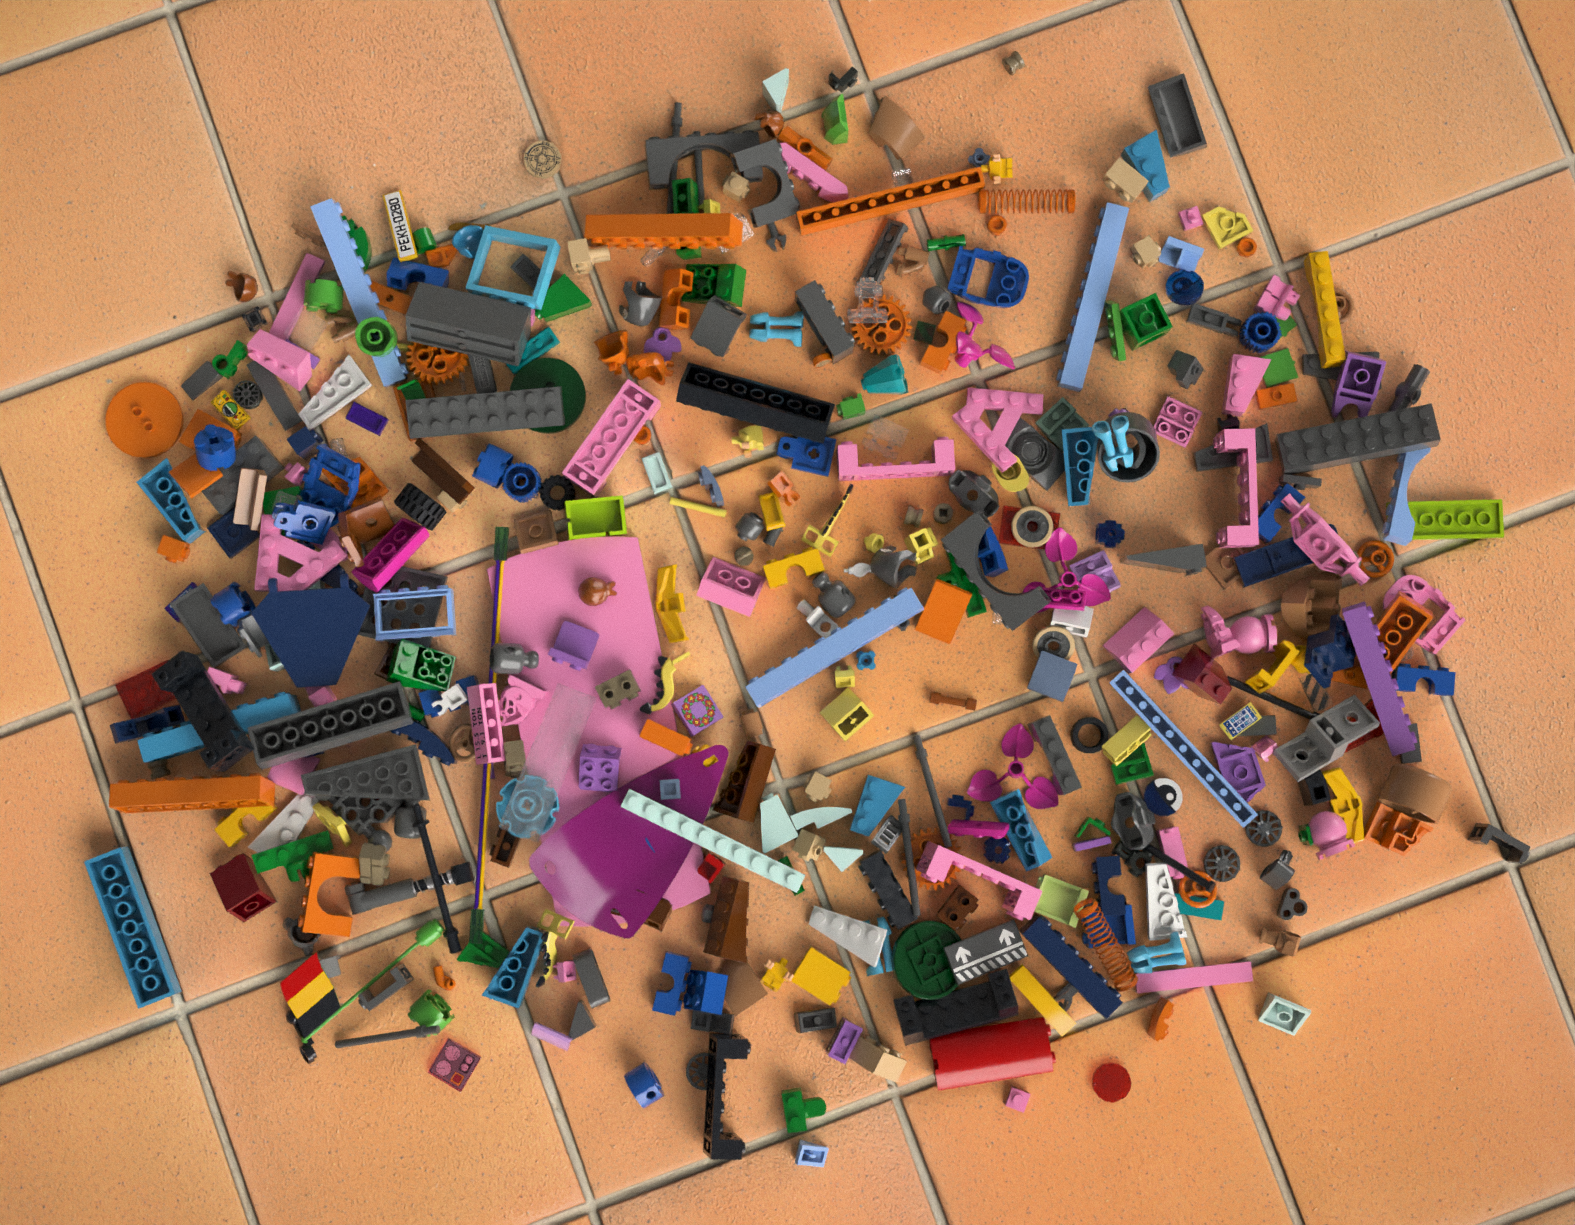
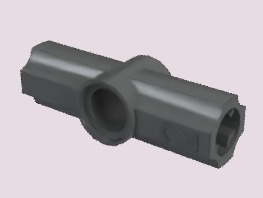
(1410, 390)

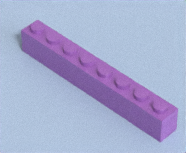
(1378, 678)

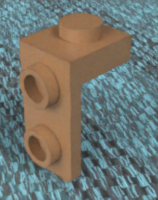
(303, 233)

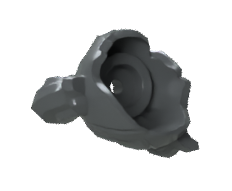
(299, 938)

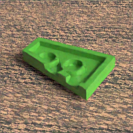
(1115, 330)

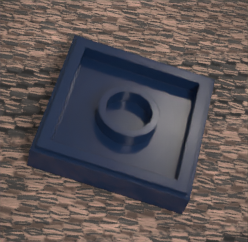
(231, 536)

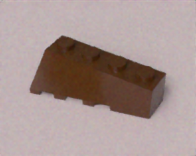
(747, 782)
(729, 921)

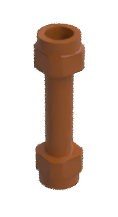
(969, 704)

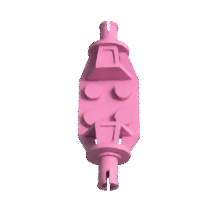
(1322, 542)

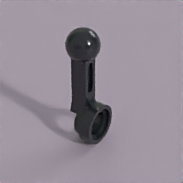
(306, 1049)

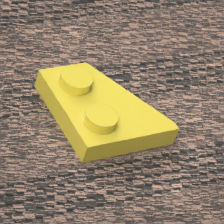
(333, 823)

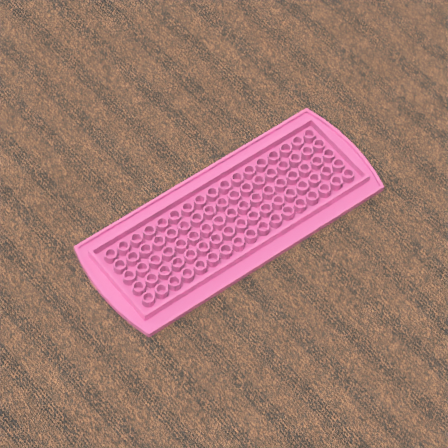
(535, 602)

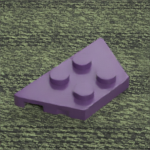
(1239, 768)

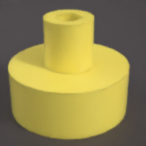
(874, 542)

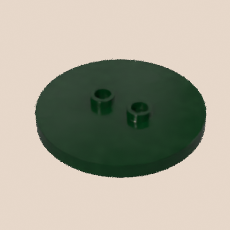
(553, 373)
(921, 961)

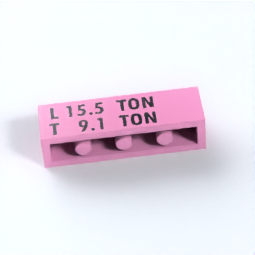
(486, 723)

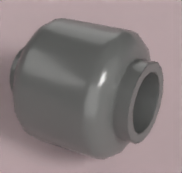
(936, 300)
(749, 526)

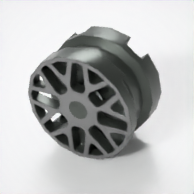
(247, 395)

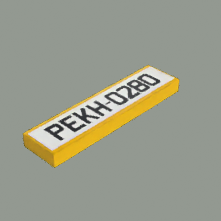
(400, 226)

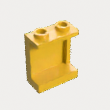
(1262, 680)
(821, 976)

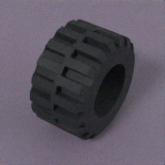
(420, 506)

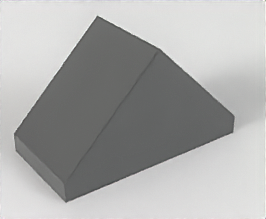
(582, 1021)

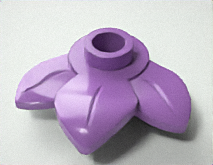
(664, 347)
(1165, 671)

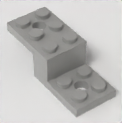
(1326, 738)

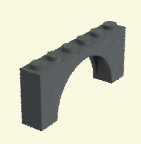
(664, 153)
(964, 546)

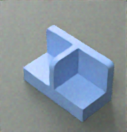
(1180, 254)

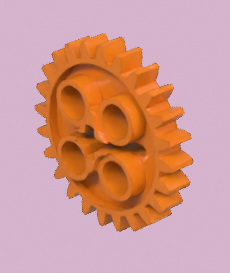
(892, 337)
(452, 363)
(917, 850)

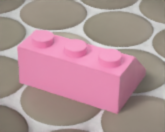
(731, 586)
(1138, 640)

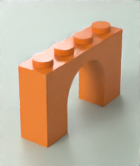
(321, 868)

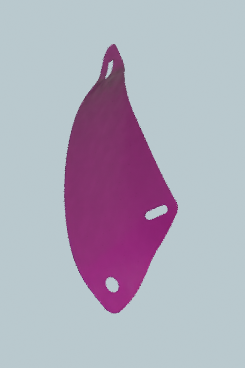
(605, 853)

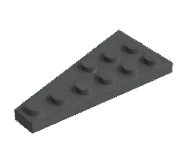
(382, 776)

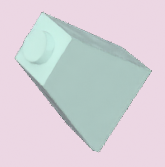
(775, 823)

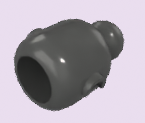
(834, 595)
(511, 658)
(405, 818)

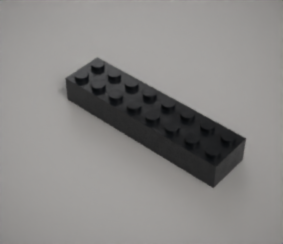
(755, 402)

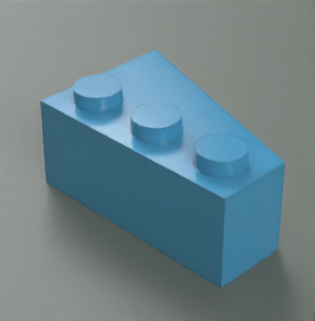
(1147, 159)
(874, 803)

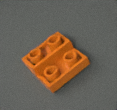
(193, 477)
(1157, 1027)

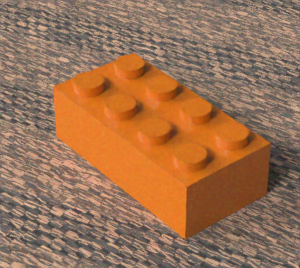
(1401, 626)

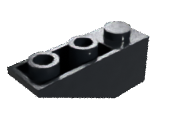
(1314, 787)

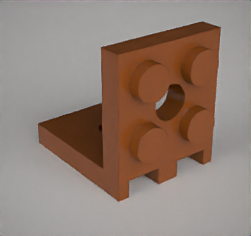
(356, 531)

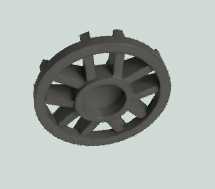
(1264, 829)
(1222, 863)
(701, 1071)

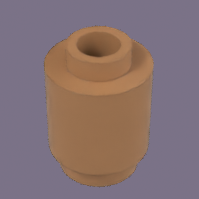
(751, 723)

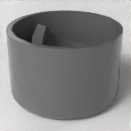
(1145, 452)

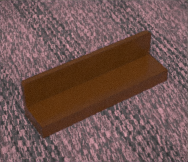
(442, 473)

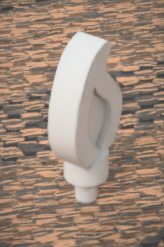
(859, 569)

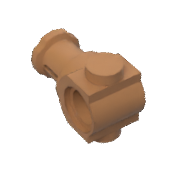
(1284, 941)

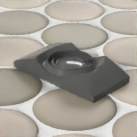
(1039, 457)

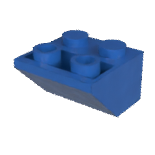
(705, 991)

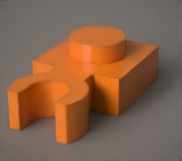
(782, 487)

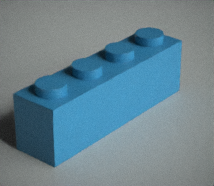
(1079, 459)
(171, 501)
(1022, 829)
(515, 973)

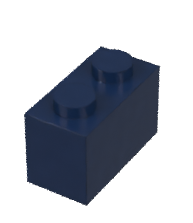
(305, 442)

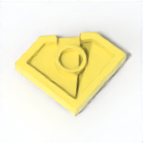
(1226, 226)

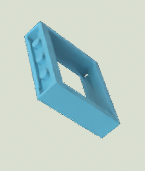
(519, 239)

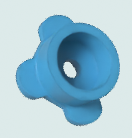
(870, 656)

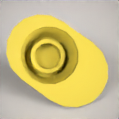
(1014, 478)

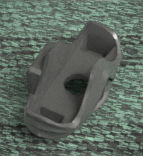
(964, 481)
(1141, 834)

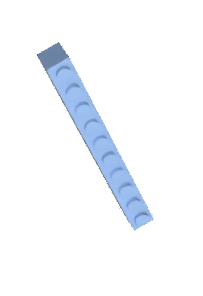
(356, 282)
(1093, 297)
(835, 647)
(1183, 748)

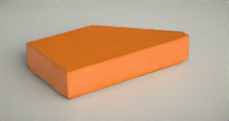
(441, 256)

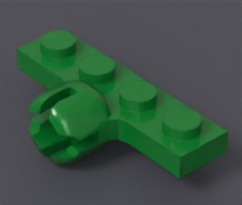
(958, 578)
(293, 855)

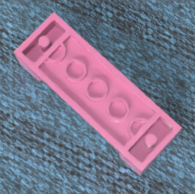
(611, 438)
(1244, 443)
(942, 464)
(1020, 899)

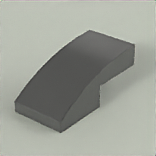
(712, 1022)

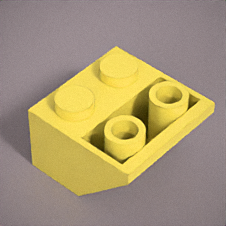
(846, 714)

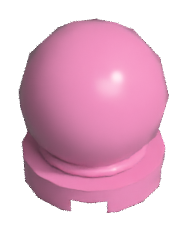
(1254, 634)
(1329, 834)

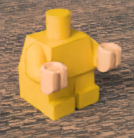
(998, 168)
(776, 974)

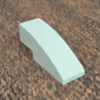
(820, 816)

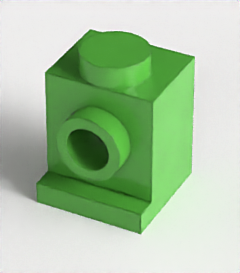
(851, 407)

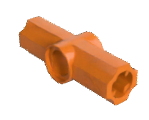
(797, 141)

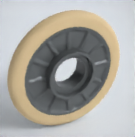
(1037, 515)
(1058, 634)

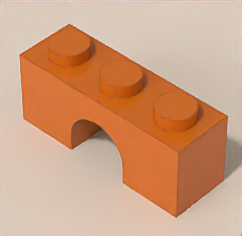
(675, 284)
(937, 358)

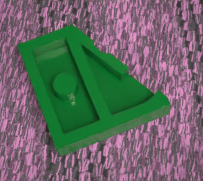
(1134, 767)
(489, 953)

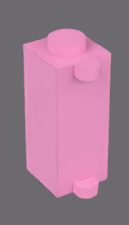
(1171, 845)

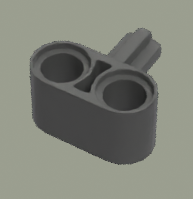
(1278, 871)

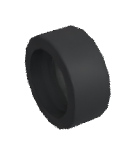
(1089, 720)

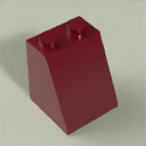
(1203, 675)
(241, 888)

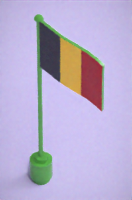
(313, 995)

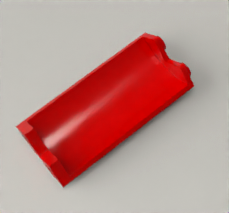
(992, 1053)

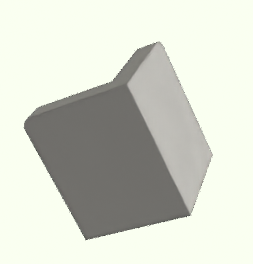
(331, 966)

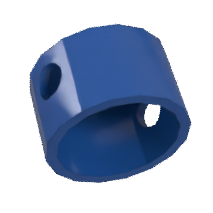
(644, 1085)

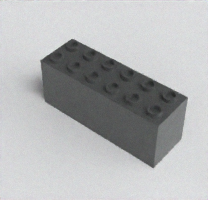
(468, 323)

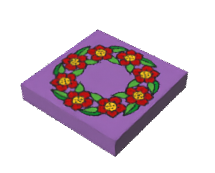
(697, 710)

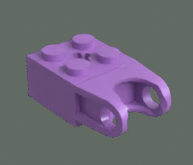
(1354, 390)

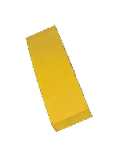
(1041, 1000)

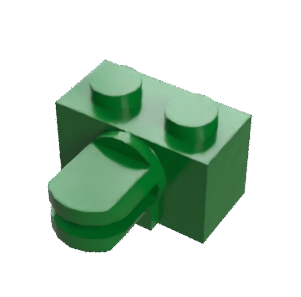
(800, 1109)

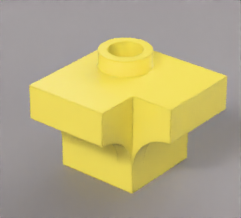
(921, 544)

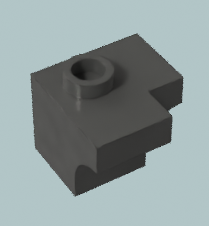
(1186, 368)

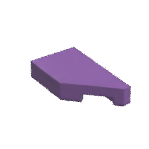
(1091, 843)

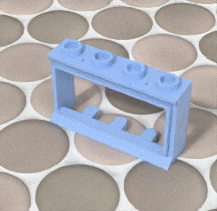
(405, 593)

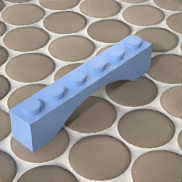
(1400, 522)

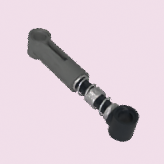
(407, 889)

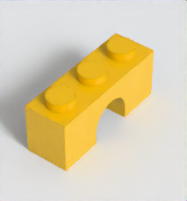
(808, 560)
(231, 827)

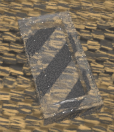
(1315, 693)

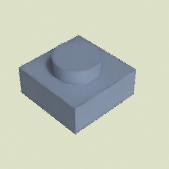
(670, 789)

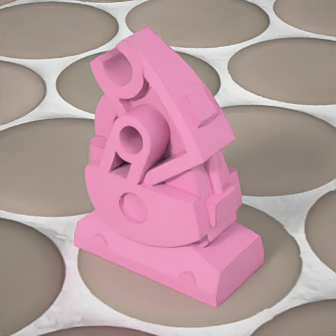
(1217, 635)
(519, 699)

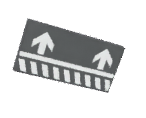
(985, 952)

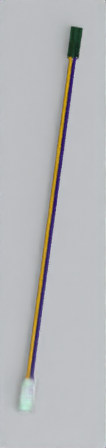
(477, 915)

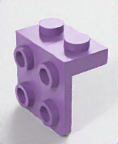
(574, 645)
(599, 767)

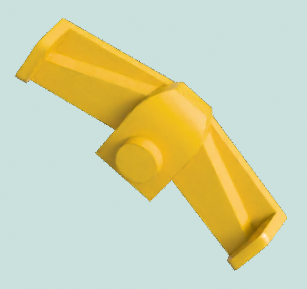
(669, 604)
(1346, 803)

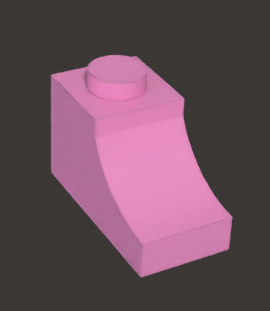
(320, 695)

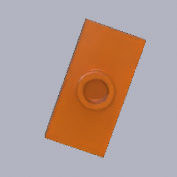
(1276, 396)
(1350, 676)

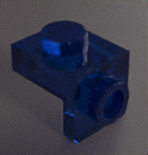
(958, 801)

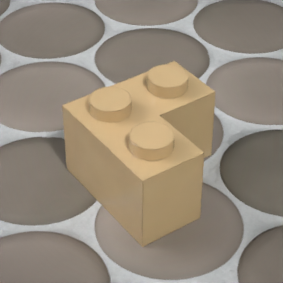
(878, 1059)

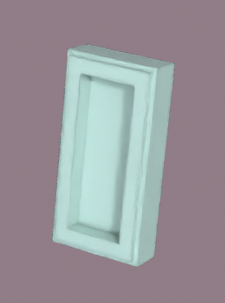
(656, 472)

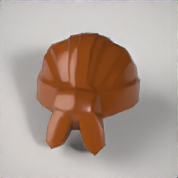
(771, 121)
(244, 286)
(595, 591)

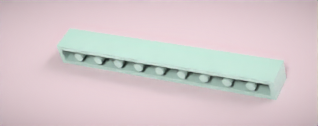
(713, 840)

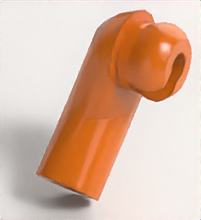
(442, 980)

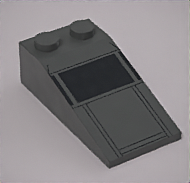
(1178, 560)

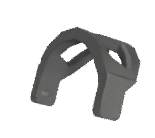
(1066, 993)

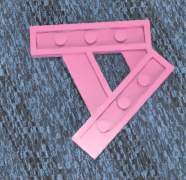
(993, 442)
(314, 563)

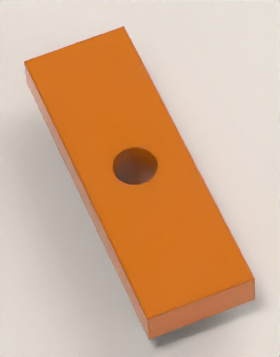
(400, 302)

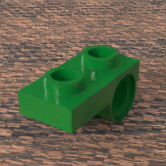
(424, 240)
(237, 353)

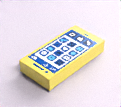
(1240, 721)

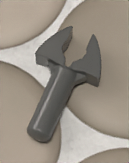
(774, 235)

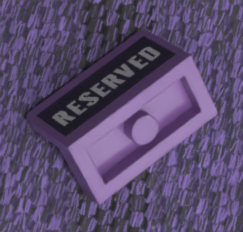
(843, 1040)

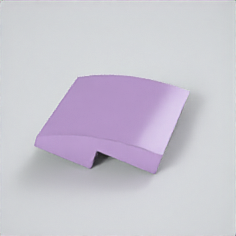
(1098, 565)
(551, 1036)

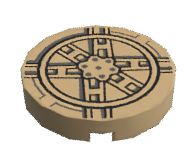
(542, 159)

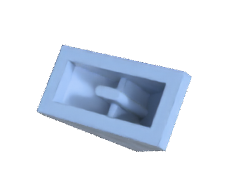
(810, 1154)

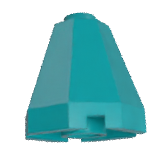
(886, 377)

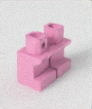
(1274, 297)
(228, 681)

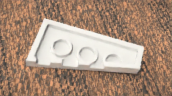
(334, 394)
(287, 825)
(1161, 903)
(852, 934)

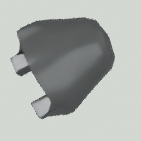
(641, 305)
(886, 565)

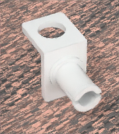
(816, 617)

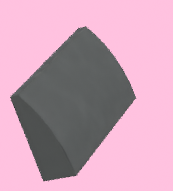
(1177, 116)
(203, 623)

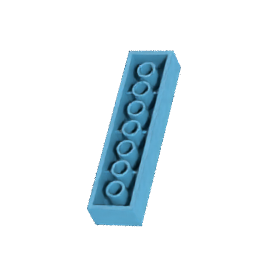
(184, 739)
(132, 926)

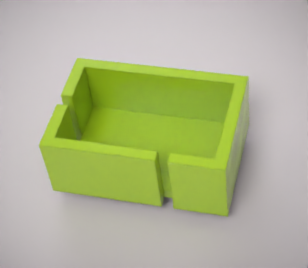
(595, 517)

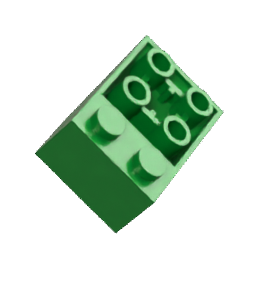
(721, 280)
(420, 667)

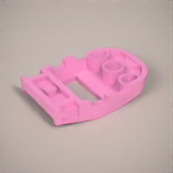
(1420, 591)

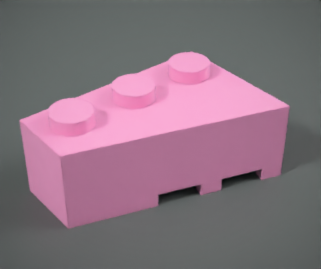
(281, 358)
(1241, 382)

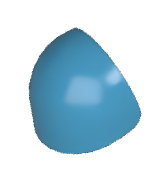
(467, 240)

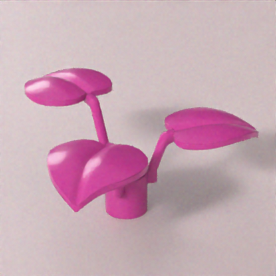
(969, 349)
(1063, 547)
(1019, 744)

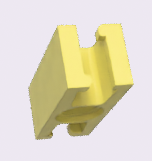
(1126, 740)

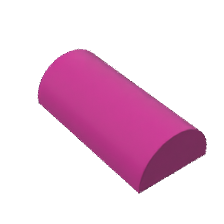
(390, 554)

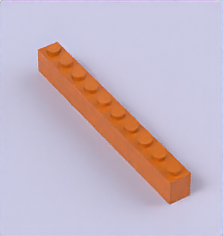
(890, 201)

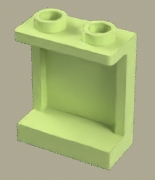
(1059, 899)

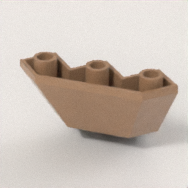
(1311, 603)

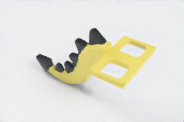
(825, 531)
(666, 683)
(549, 942)

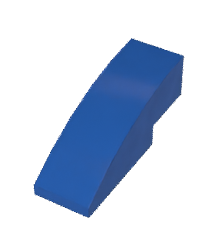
(991, 554)

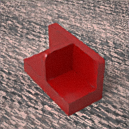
(710, 867)

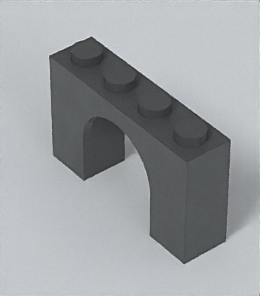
(784, 202)
(1064, 775)

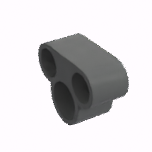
(1288, 904)

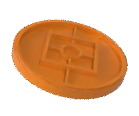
(144, 420)

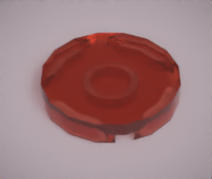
(1111, 1082)

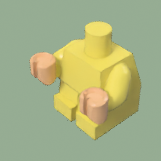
(749, 438)

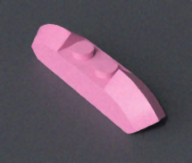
(817, 178)

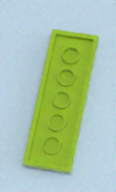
(1457, 519)

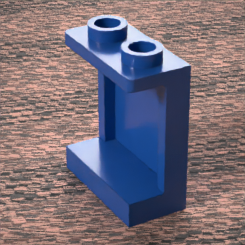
(1121, 927)

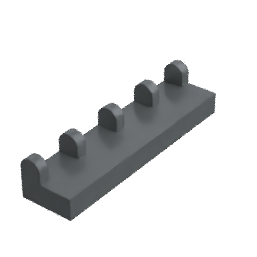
(884, 250)

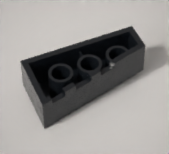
(888, 888)

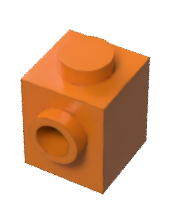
(173, 549)

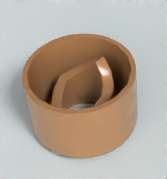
(1415, 793)

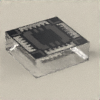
(254, 319)

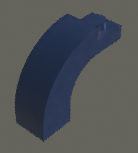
(154, 722)

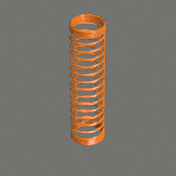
(1071, 200)
(1124, 976)

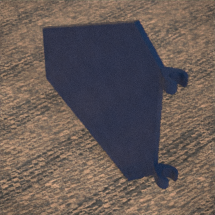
(312, 629)

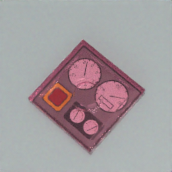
(454, 1064)

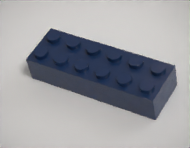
(1070, 966)

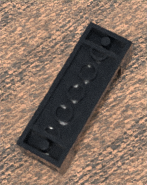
(205, 709)
(957, 1010)
(716, 1143)

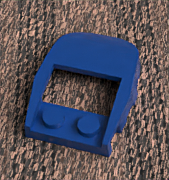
(1006, 283)
(324, 495)

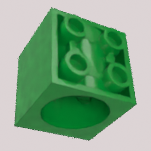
(1144, 322)

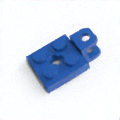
(799, 450)
(294, 520)

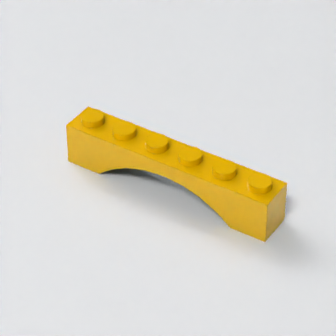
(1329, 331)

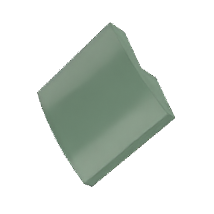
(1057, 418)

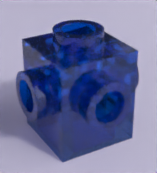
(1102, 534)
(989, 848)

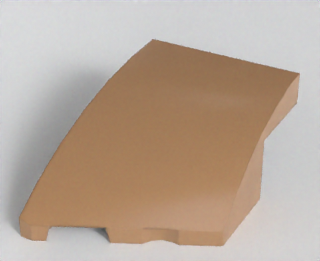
(895, 129)
(742, 986)

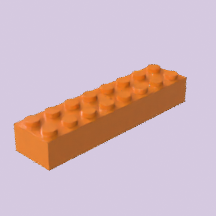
(664, 230)
(192, 793)

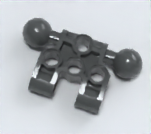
(366, 816)

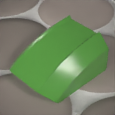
(835, 121)

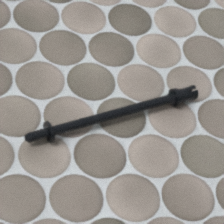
(450, 931)

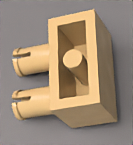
(1125, 180)
(584, 256)

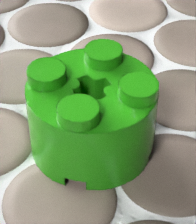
(323, 296)
(365, 339)
(431, 1011)

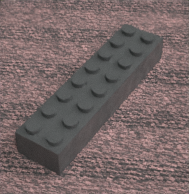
(485, 412)
(1357, 439)
(330, 725)

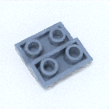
(707, 479)
(1052, 676)

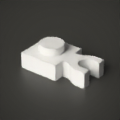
(451, 698)

